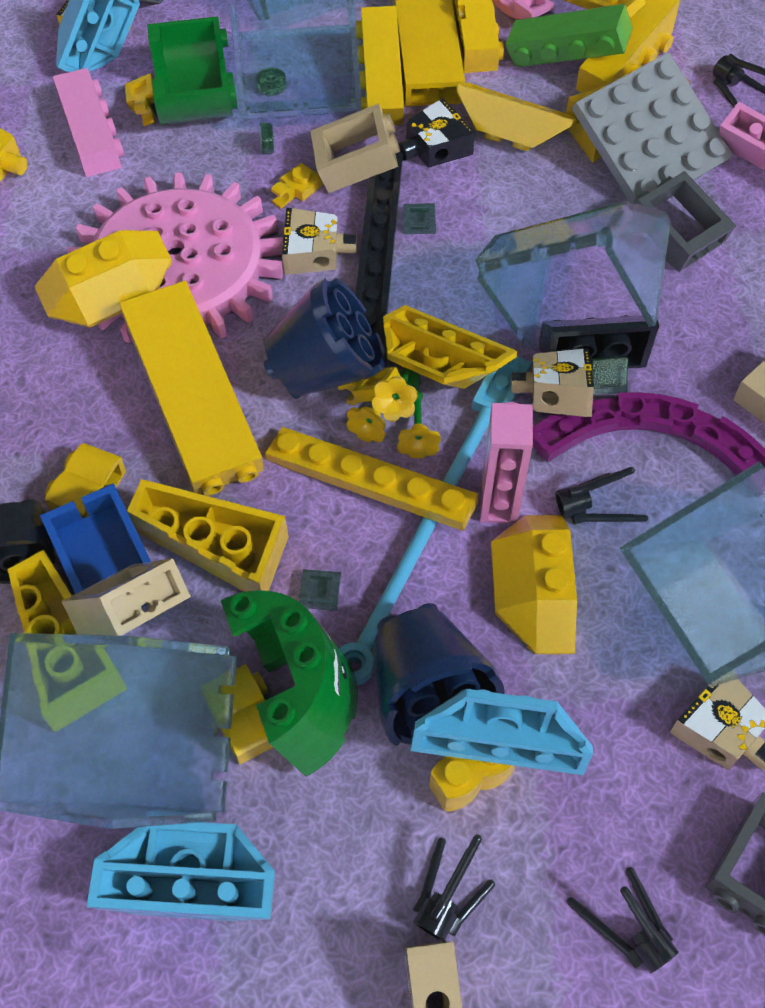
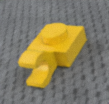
(140, 97)
(298, 183)
(364, 390)

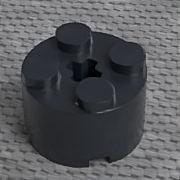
(22, 535)

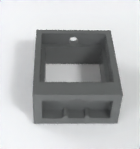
(704, 210)
(728, 891)

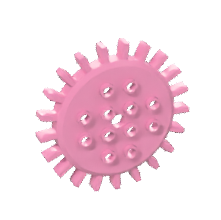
(221, 279)

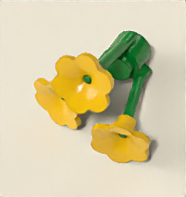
(396, 399)

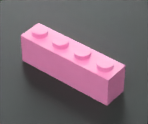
(88, 122)
(745, 134)
(506, 462)

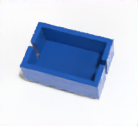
(98, 543)

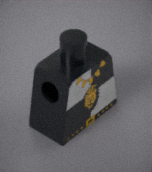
(437, 135)

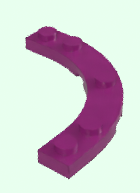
(654, 413)

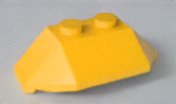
(512, 117)
(94, 279)
(441, 349)
(536, 583)

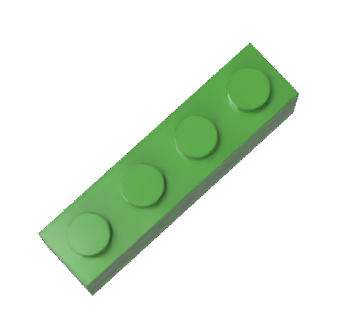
(569, 36)

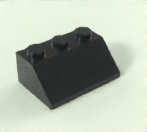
(603, 336)

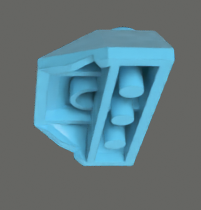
(93, 32)
(504, 731)
(184, 873)

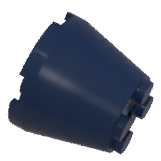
(323, 342)
(422, 665)

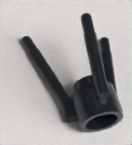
(730, 71)
(576, 499)
(437, 914)
(652, 943)

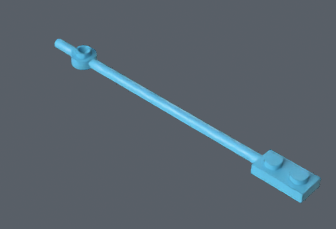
(494, 389)

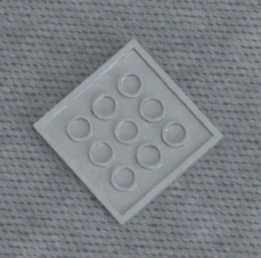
(651, 128)

